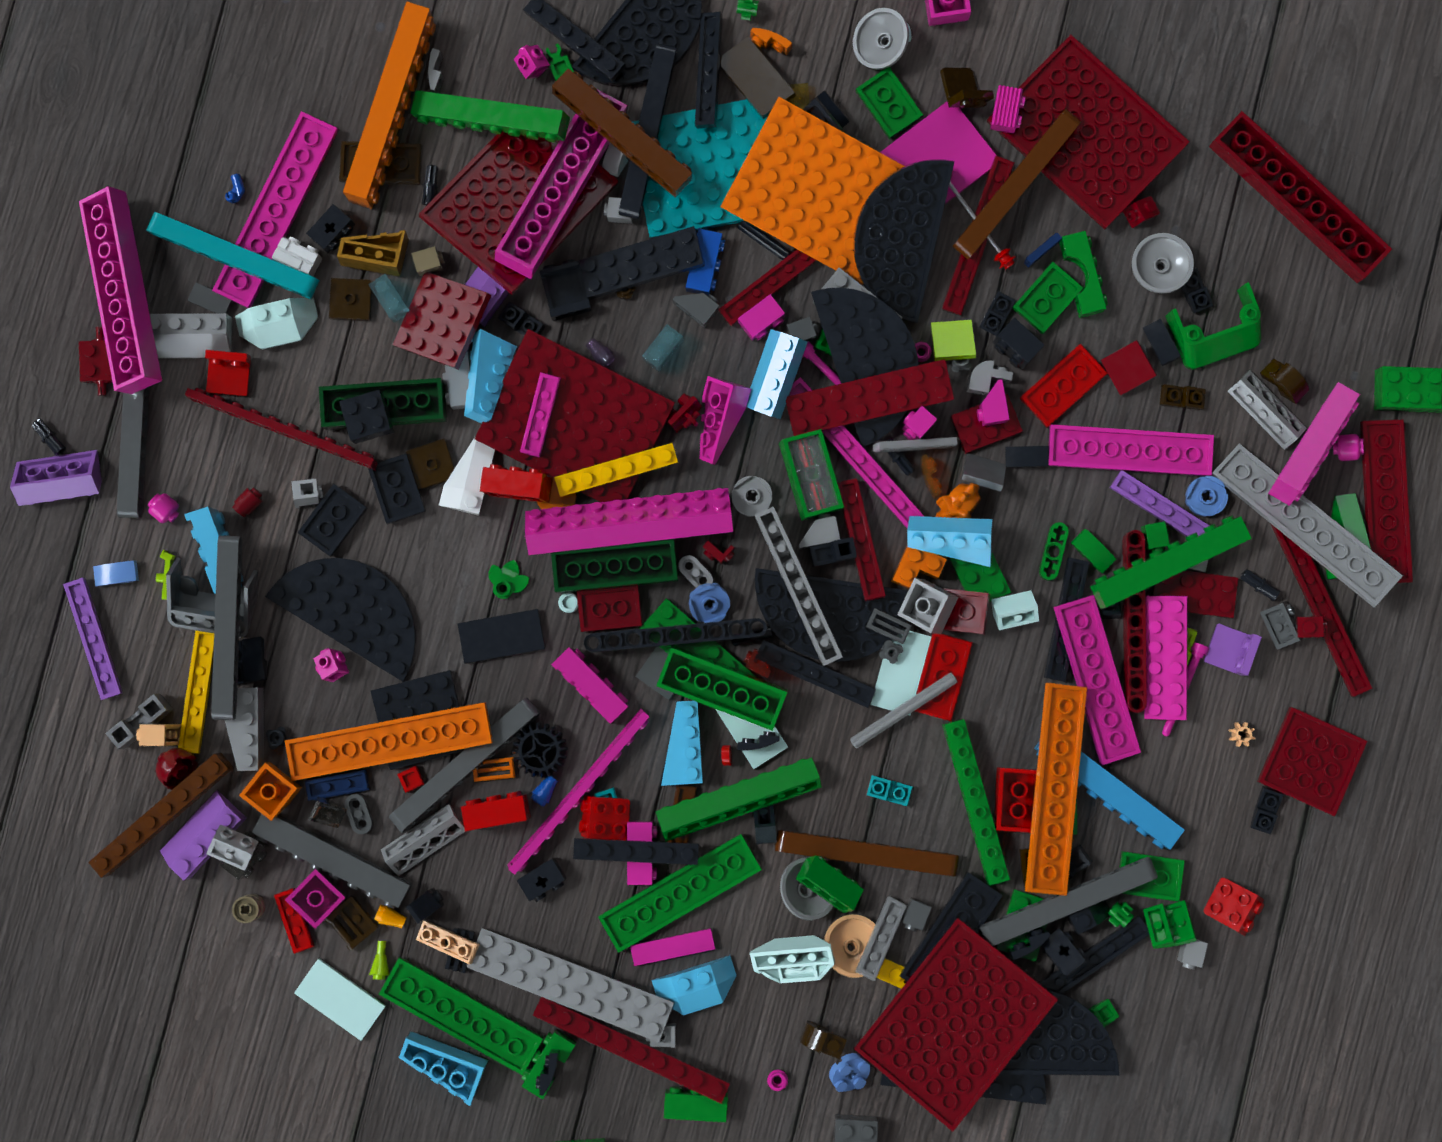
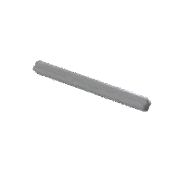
(903, 710)

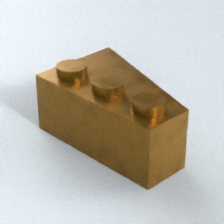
(374, 253)

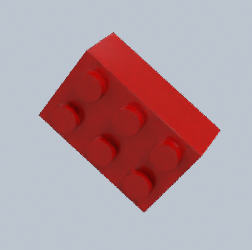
(516, 483)
(1014, 799)
(495, 811)

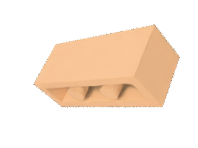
(158, 734)

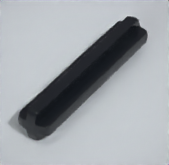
(764, 240)

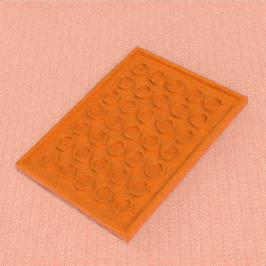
(808, 185)

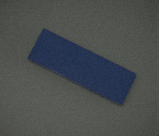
(337, 785)

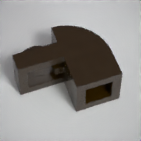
(1287, 379)
(821, 1040)

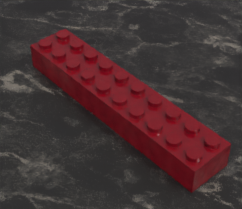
(1300, 197)

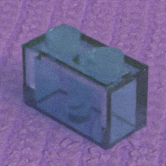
(389, 298)
(662, 348)

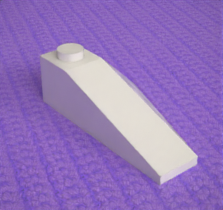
(463, 486)

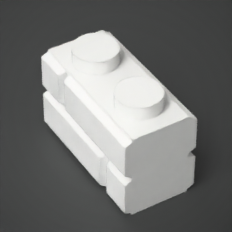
(296, 256)

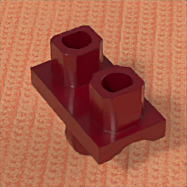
(686, 414)

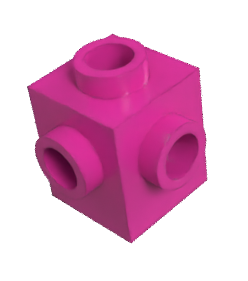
(531, 61)
(331, 665)

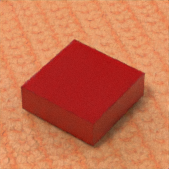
(411, 779)

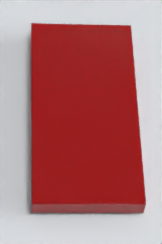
(1063, 385)
(944, 656)

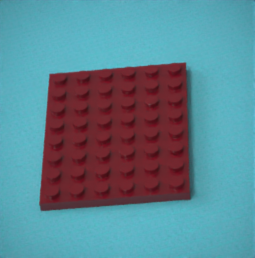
(1114, 147)
(488, 194)
(592, 418)
(955, 1024)

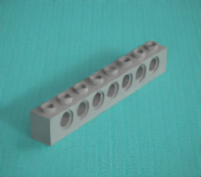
(798, 586)

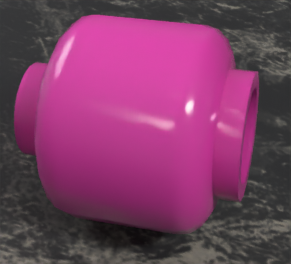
(1348, 447)
(163, 508)

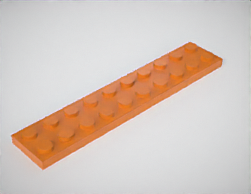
(388, 741)
(1056, 789)

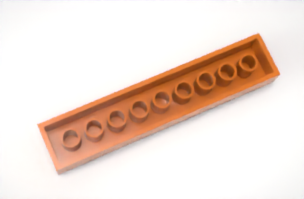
(389, 105)

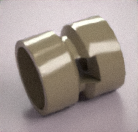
(248, 908)

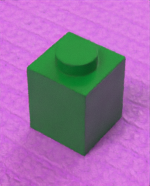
(1155, 536)

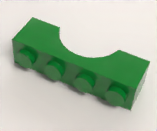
(1077, 250)

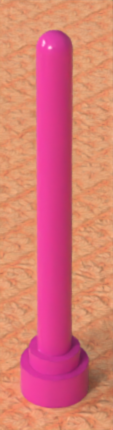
(809, 353)
(1198, 652)

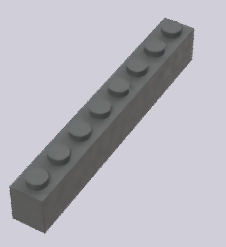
(333, 859)

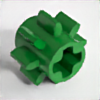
(747, 8)
(1120, 914)

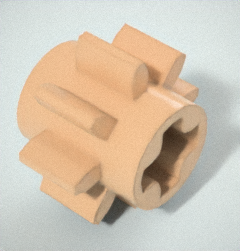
(1245, 730)

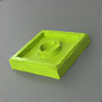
(953, 340)

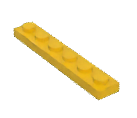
(616, 469)
(197, 692)

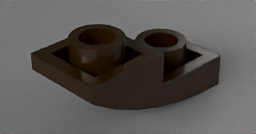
(1182, 397)

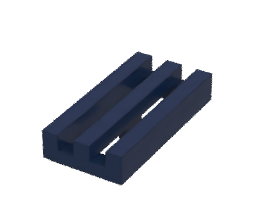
(1042, 250)

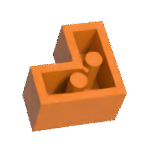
(914, 562)

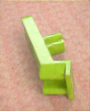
(161, 578)

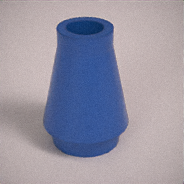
(543, 792)

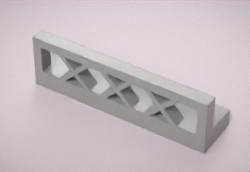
(1266, 411)
(420, 837)

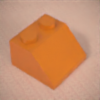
(270, 791)

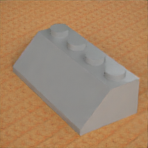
(191, 334)

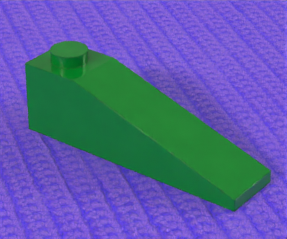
(1348, 515)

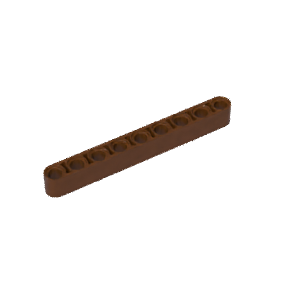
(1016, 184)
(867, 853)

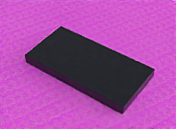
(501, 636)

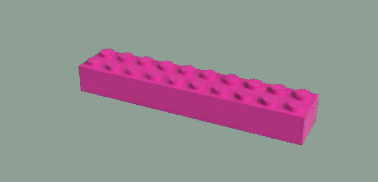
(553, 196)
(120, 290)
(628, 521)

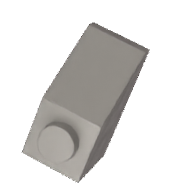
(822, 531)

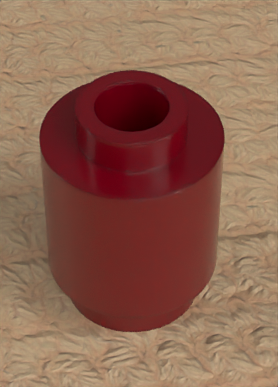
(247, 501)

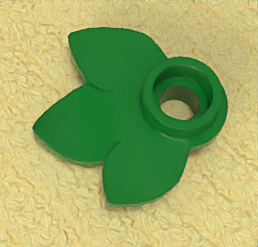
(507, 576)

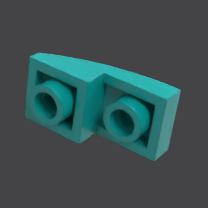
(889, 790)

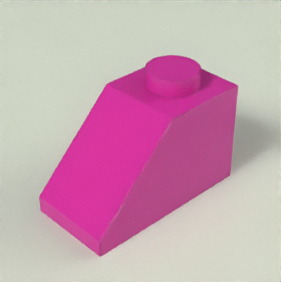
(994, 406)

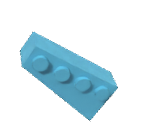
(952, 537)
(684, 750)

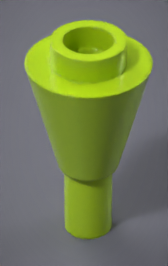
(380, 966)

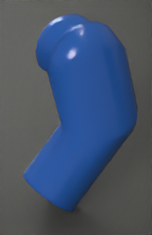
(238, 189)

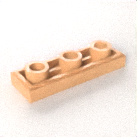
(457, 945)

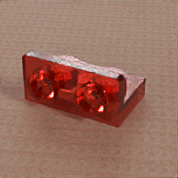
(760, 667)

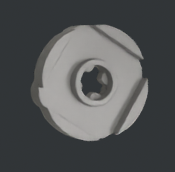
(740, 495)

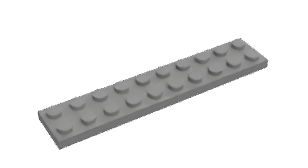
(1308, 527)
(571, 985)

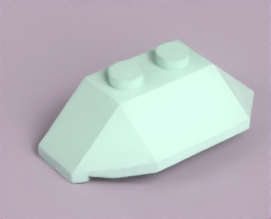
(277, 322)
(793, 959)

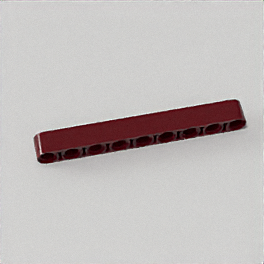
(1130, 631)

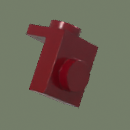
(1141, 211)
(713, 553)
(1311, 626)

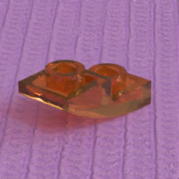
(928, 469)

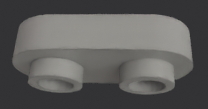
(696, 572)

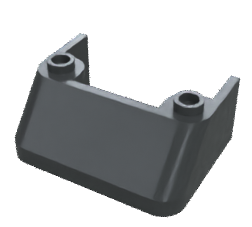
(196, 609)

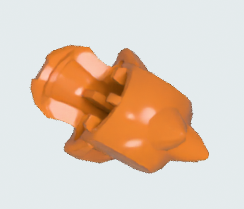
(959, 502)

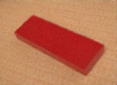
(294, 924)

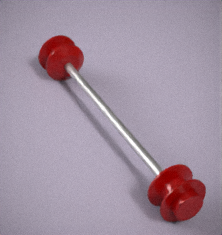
(1002, 256)

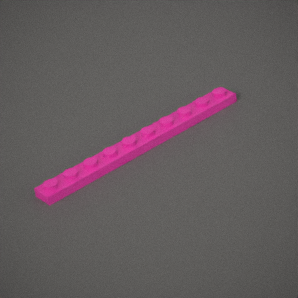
(866, 467)
(573, 798)

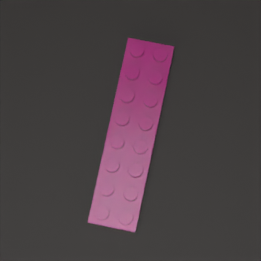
(1130, 450)
(1096, 670)

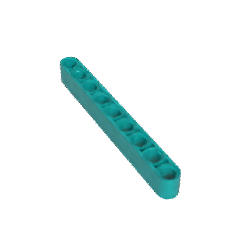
(232, 255)

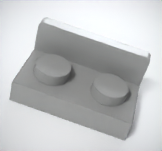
(232, 847)

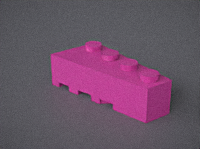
(590, 684)

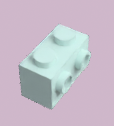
(1015, 610)

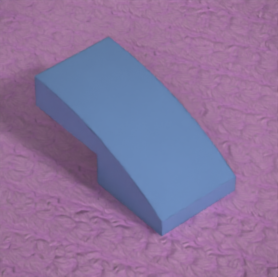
(116, 573)

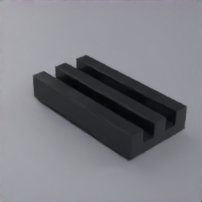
(455, 967)

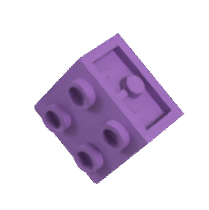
(1232, 650)

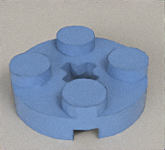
(1217, 493)
(711, 592)
(847, 1081)

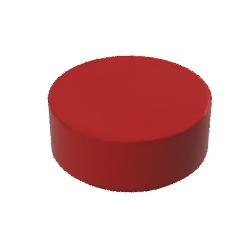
(726, 755)

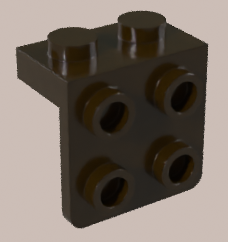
(962, 89)

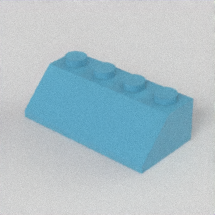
(776, 373)

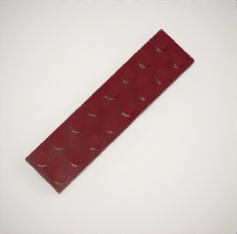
(870, 397)
(1387, 494)

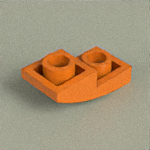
(764, 38)

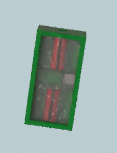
(811, 474)

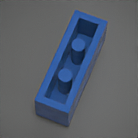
(702, 279)

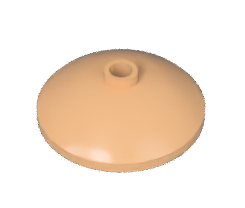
(850, 930)

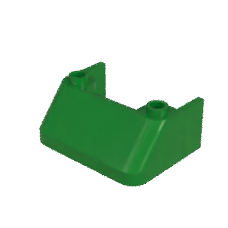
(1201, 351)

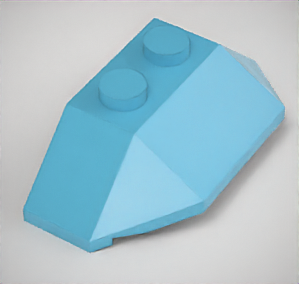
(697, 986)

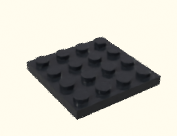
(416, 698)

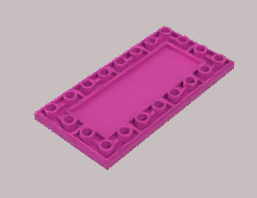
(945, 136)

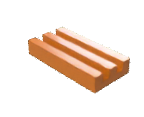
(511, 767)

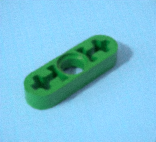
(1055, 567)

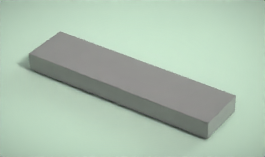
(920, 444)
(881, 938)

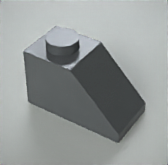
(698, 307)

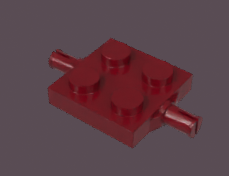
(94, 362)

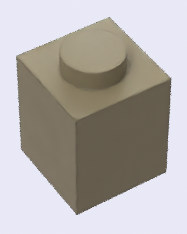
(428, 261)

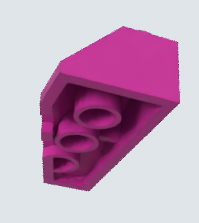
(723, 409)

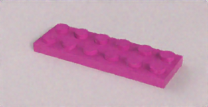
(1166, 657)

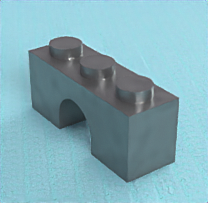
(149, 712)

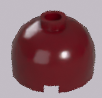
(175, 766)

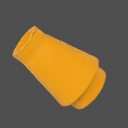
(389, 916)

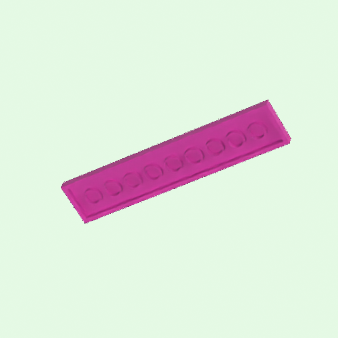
(278, 203)

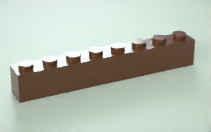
(621, 132)
(161, 815)

